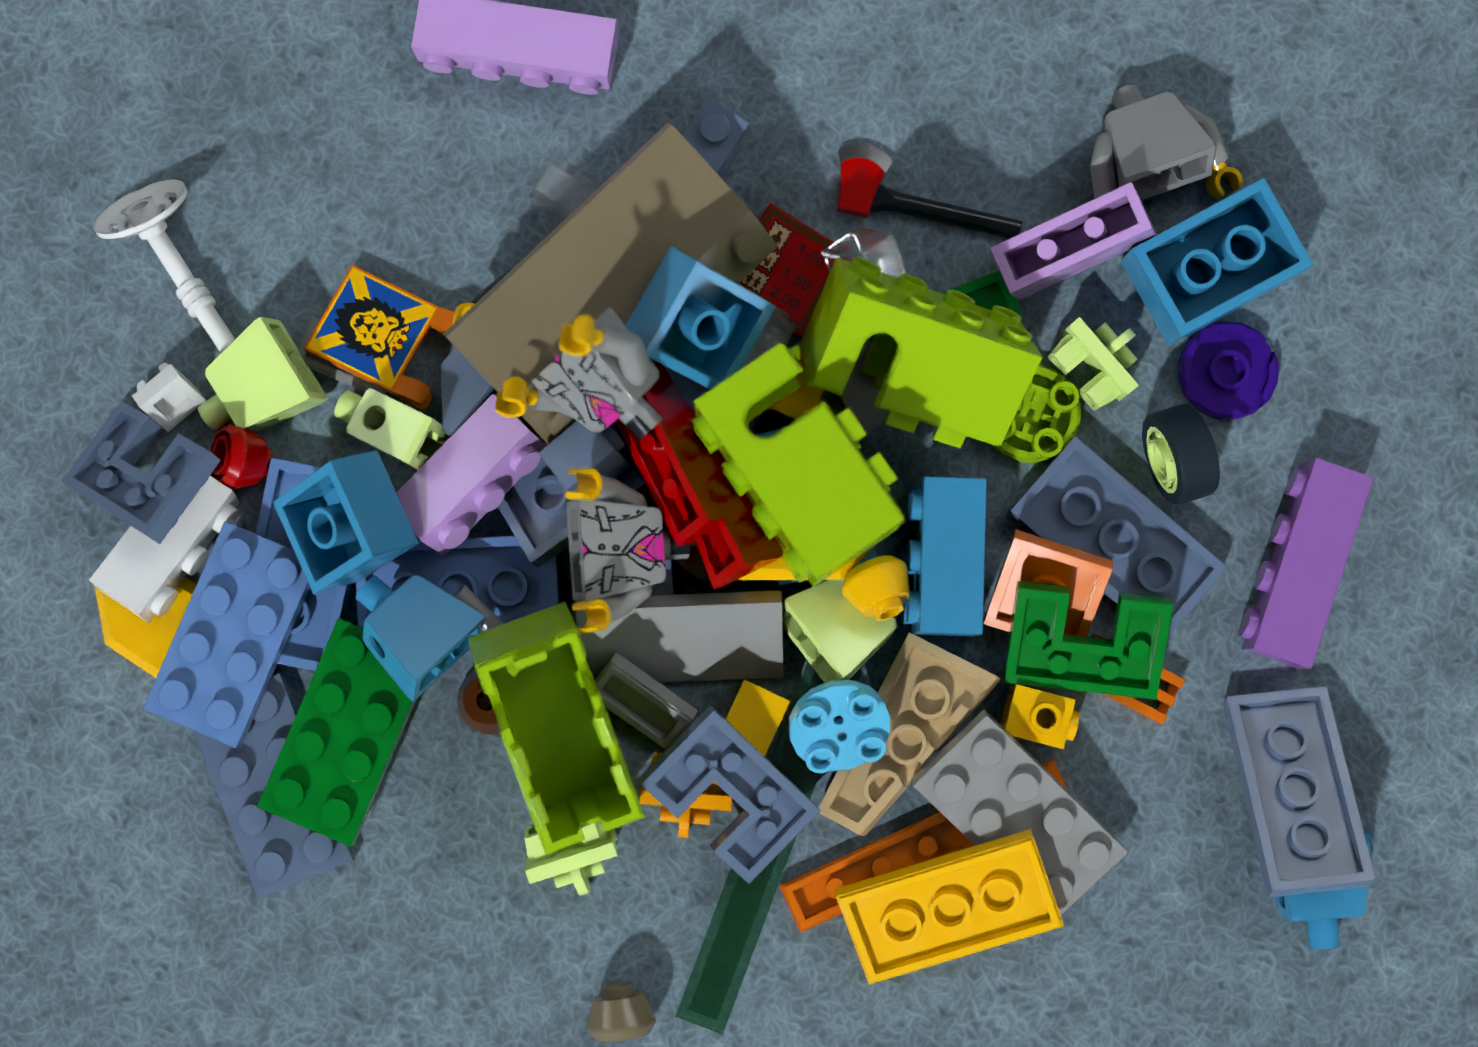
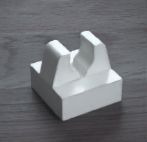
(168, 397)

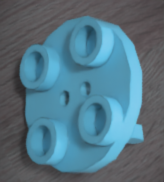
(862, 721)

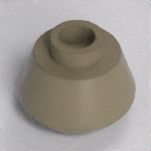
(620, 1014)

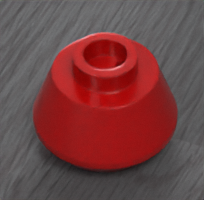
(242, 457)

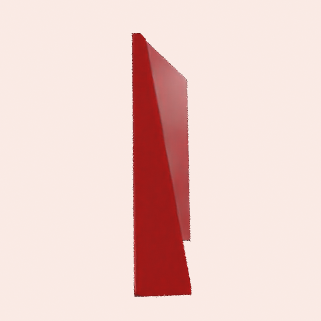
(694, 491)

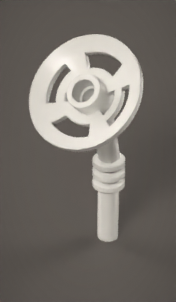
(145, 219)

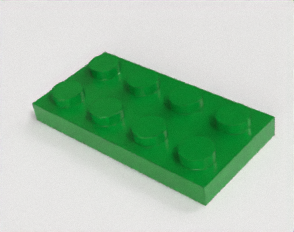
(338, 741)

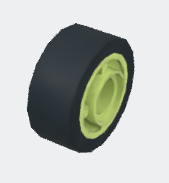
(1181, 454)

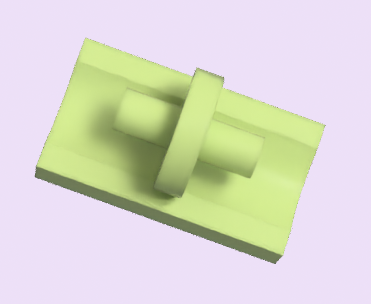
(1111, 377)
(571, 863)

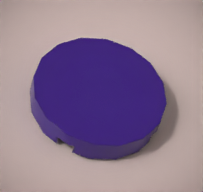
(1212, 381)

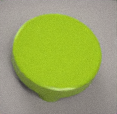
(1044, 419)

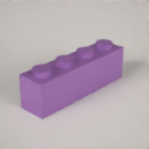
(1306, 563)

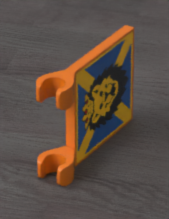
(376, 333)

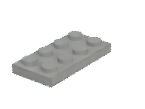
(999, 789)

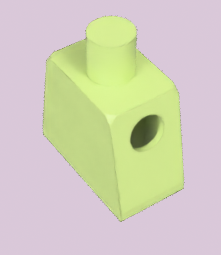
(260, 380)
(391, 427)
(832, 631)

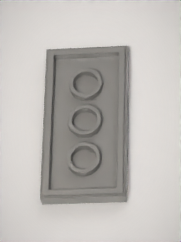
(695, 637)

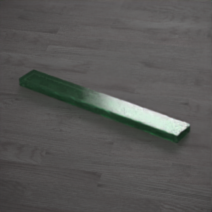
(743, 906)

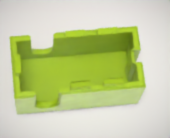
(931, 352)
(805, 478)
(555, 726)

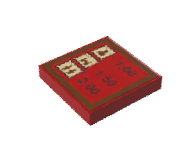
(794, 271)

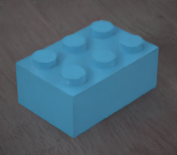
(1216, 262)
(946, 556)

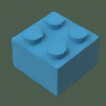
(698, 319)
(345, 521)

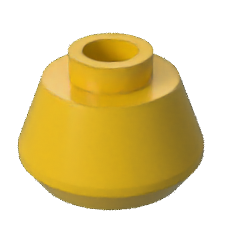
(878, 587)

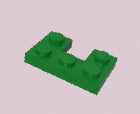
(1119, 666)

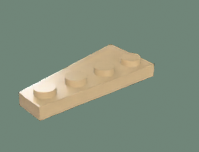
(927, 701)

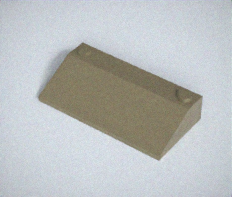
(606, 260)

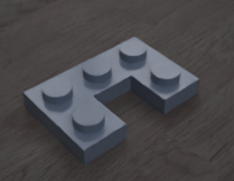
(143, 501)
(720, 754)

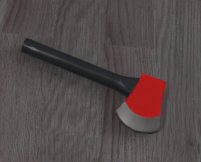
(862, 192)

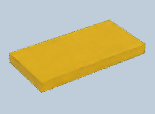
(949, 907)

